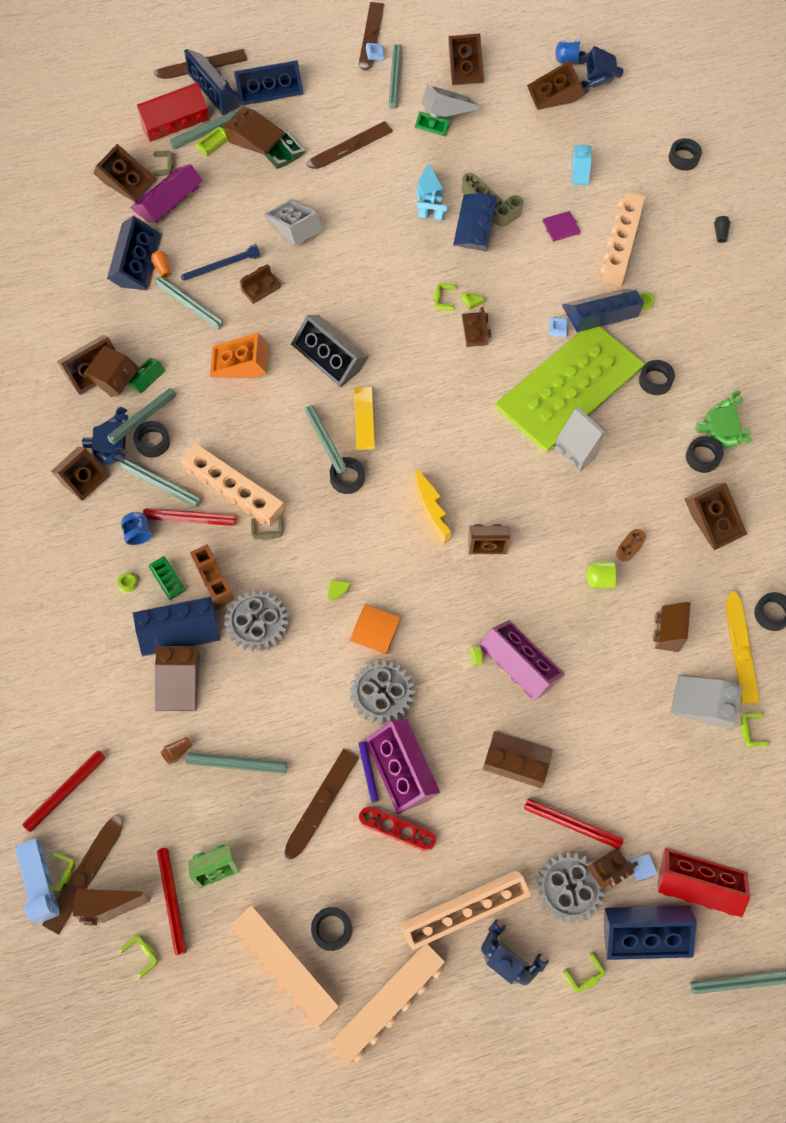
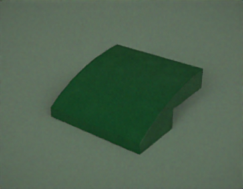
(285, 151)

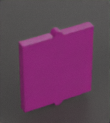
(561, 226)

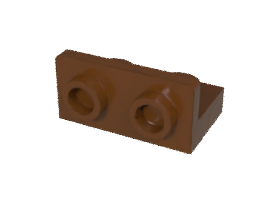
(259, 284)
(476, 328)
(610, 868)

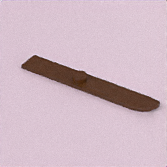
(371, 32)
(216, 60)
(349, 146)
(320, 804)
(85, 872)

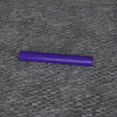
(368, 772)

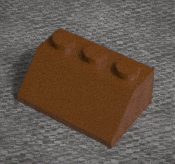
(78, 361)
(518, 759)

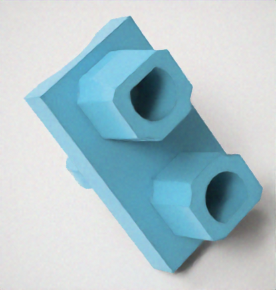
(423, 207)

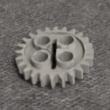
(242, 611)
(368, 703)
(552, 892)

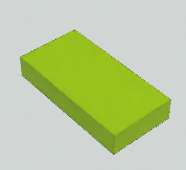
(212, 141)

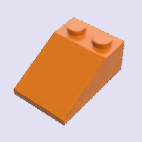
(240, 357)

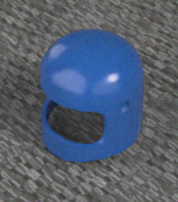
(567, 51)
(136, 528)

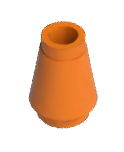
(161, 263)

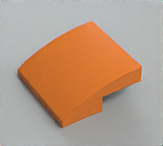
(375, 629)

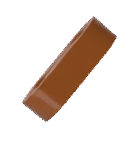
(634, 547)

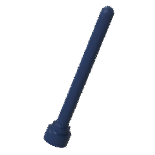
(252, 252)

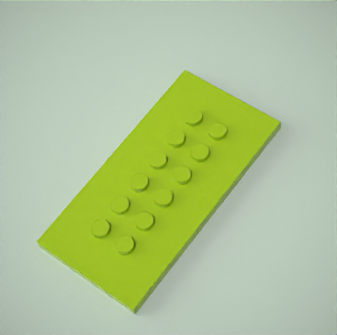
(577, 375)

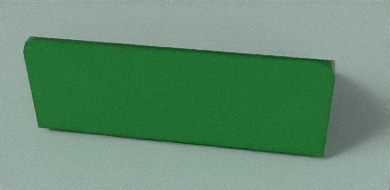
(432, 124)
(146, 375)

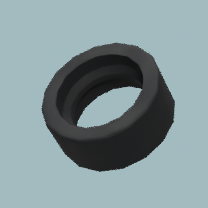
(682, 163)
(660, 366)
(151, 426)
(710, 443)
(350, 487)
(760, 616)
(331, 946)

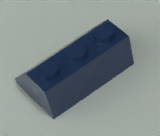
(475, 221)

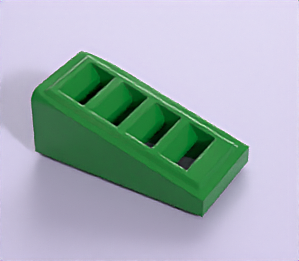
(160, 567)

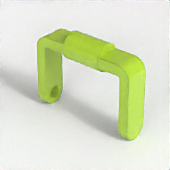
(437, 295)
(746, 732)
(66, 876)
(147, 949)
(589, 983)

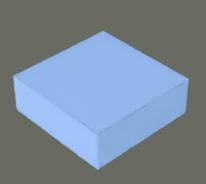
(374, 51)
(558, 327)
(644, 869)

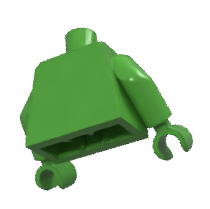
(724, 424)

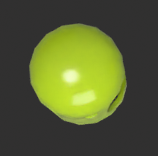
(601, 575)

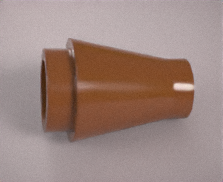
(175, 750)

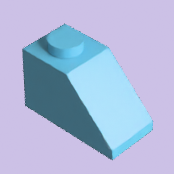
(581, 164)
(427, 183)

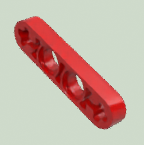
(395, 832)

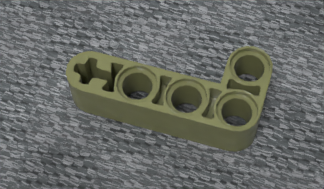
(505, 211)

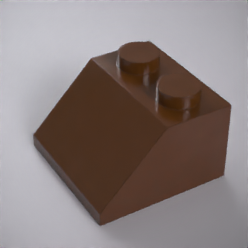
(111, 371)
(80, 473)
(488, 539)
(672, 626)

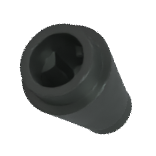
(722, 227)

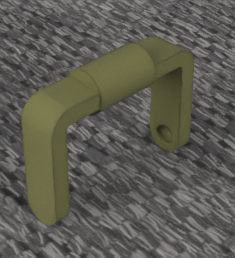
(170, 163)
(266, 535)

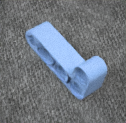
(36, 877)

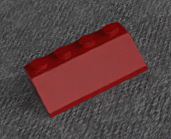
(173, 112)
(703, 883)

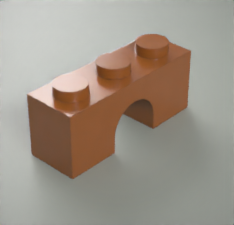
(211, 576)

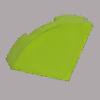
(472, 300)
(337, 589)

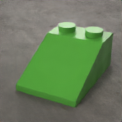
(213, 866)

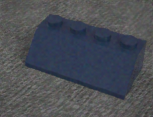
(211, 82)
(268, 82)
(132, 255)
(604, 309)
(176, 625)
(649, 932)

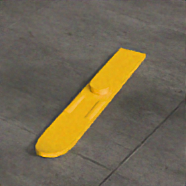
(741, 649)

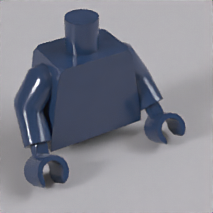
(600, 67)
(101, 447)
(507, 962)

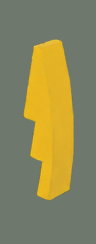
(364, 418)
(430, 502)

